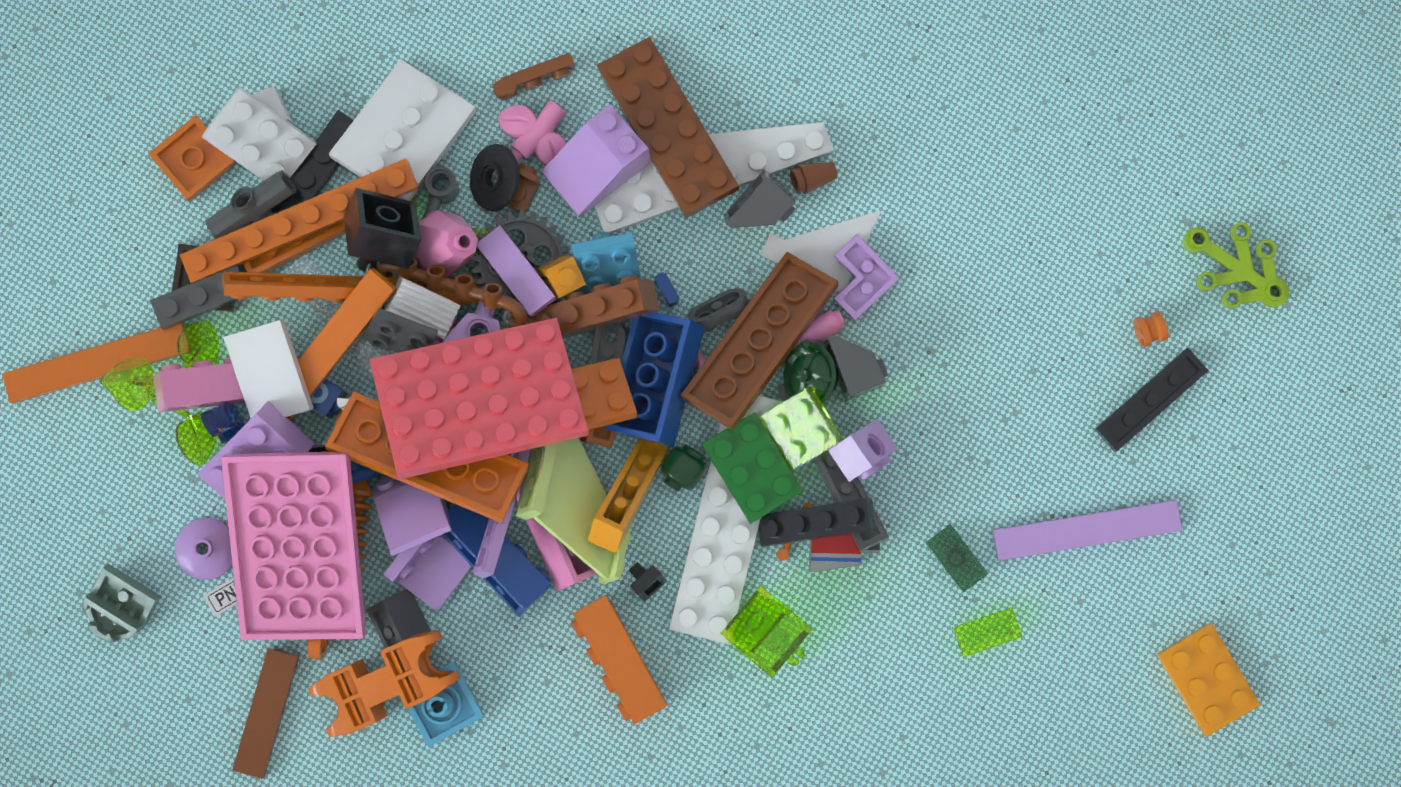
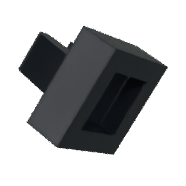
(647, 581)

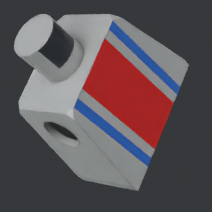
(836, 553)

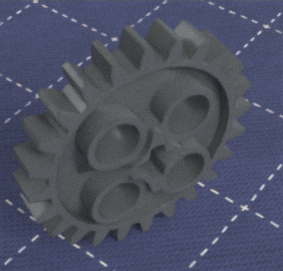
(534, 235)

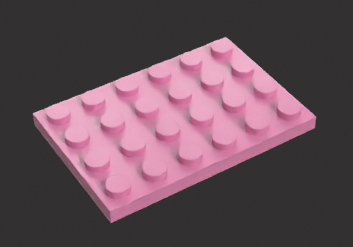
(294, 545)

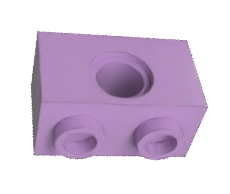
(864, 451)

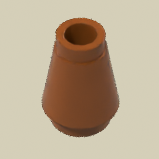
(812, 176)

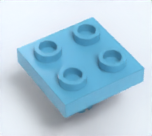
(606, 259)
(447, 711)

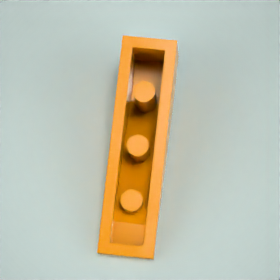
(626, 495)

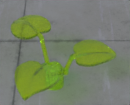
(133, 388)

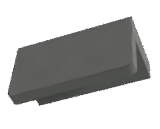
(397, 618)

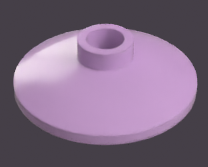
(216, 560)

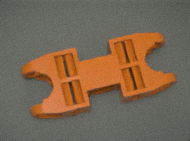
(405, 674)

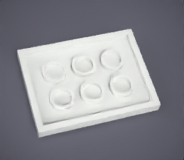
(403, 119)

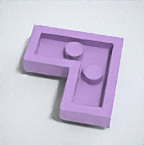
(871, 277)

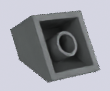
(761, 204)
(857, 367)

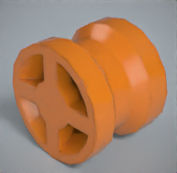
(1151, 329)

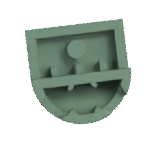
(118, 605)

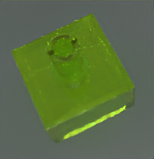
(767, 632)

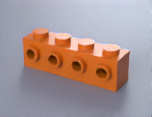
(619, 659)

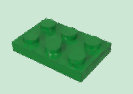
(752, 468)

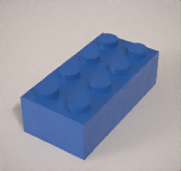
(658, 368)

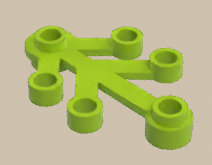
(1240, 269)

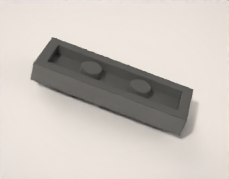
(192, 300)

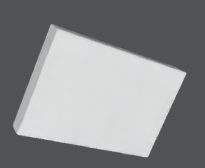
(268, 369)

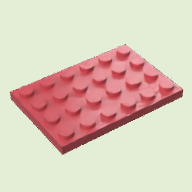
(478, 398)

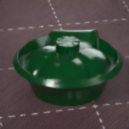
(810, 366)

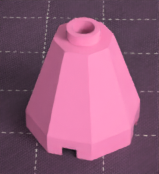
(445, 241)

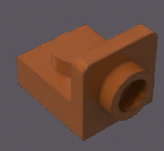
(526, 190)

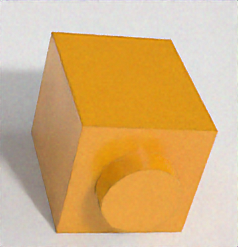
(561, 275)

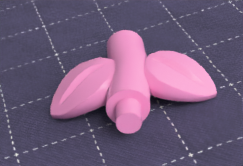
(533, 133)

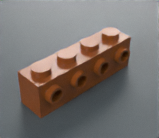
(602, 306)

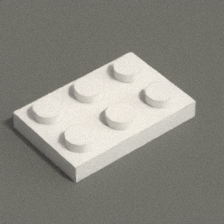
(258, 136)

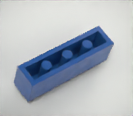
(514, 577)

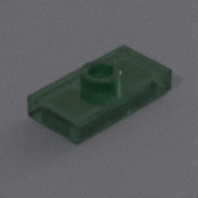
(956, 558)

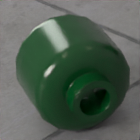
(683, 468)

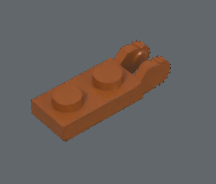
(532, 76)

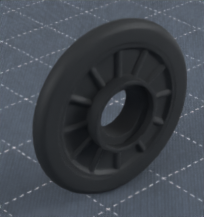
(488, 160)

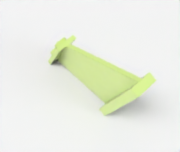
(564, 498)

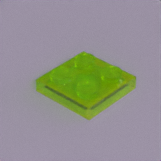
(801, 428)

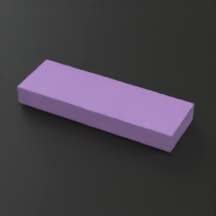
(516, 271)

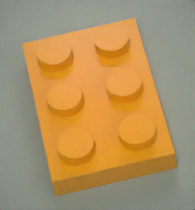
(1208, 679)

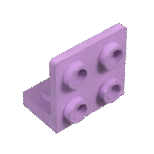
(429, 571)

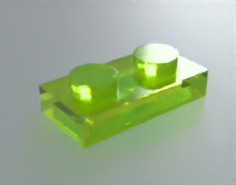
(987, 632)

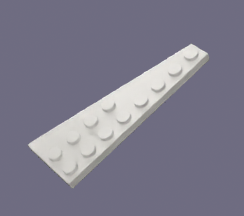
(745, 155)

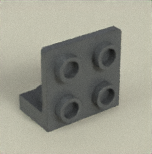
(397, 332)

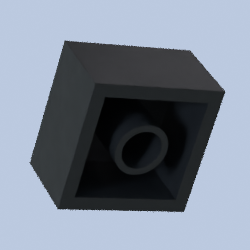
(381, 229)

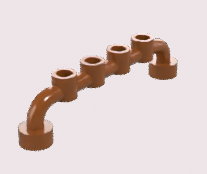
(463, 288)

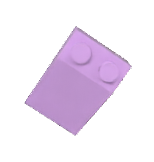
(596, 161)
(408, 514)

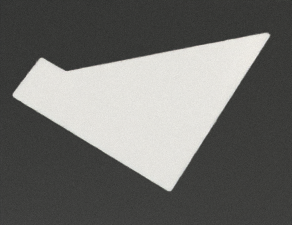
(821, 245)

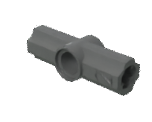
(251, 204)

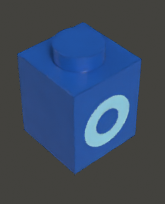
(326, 397)

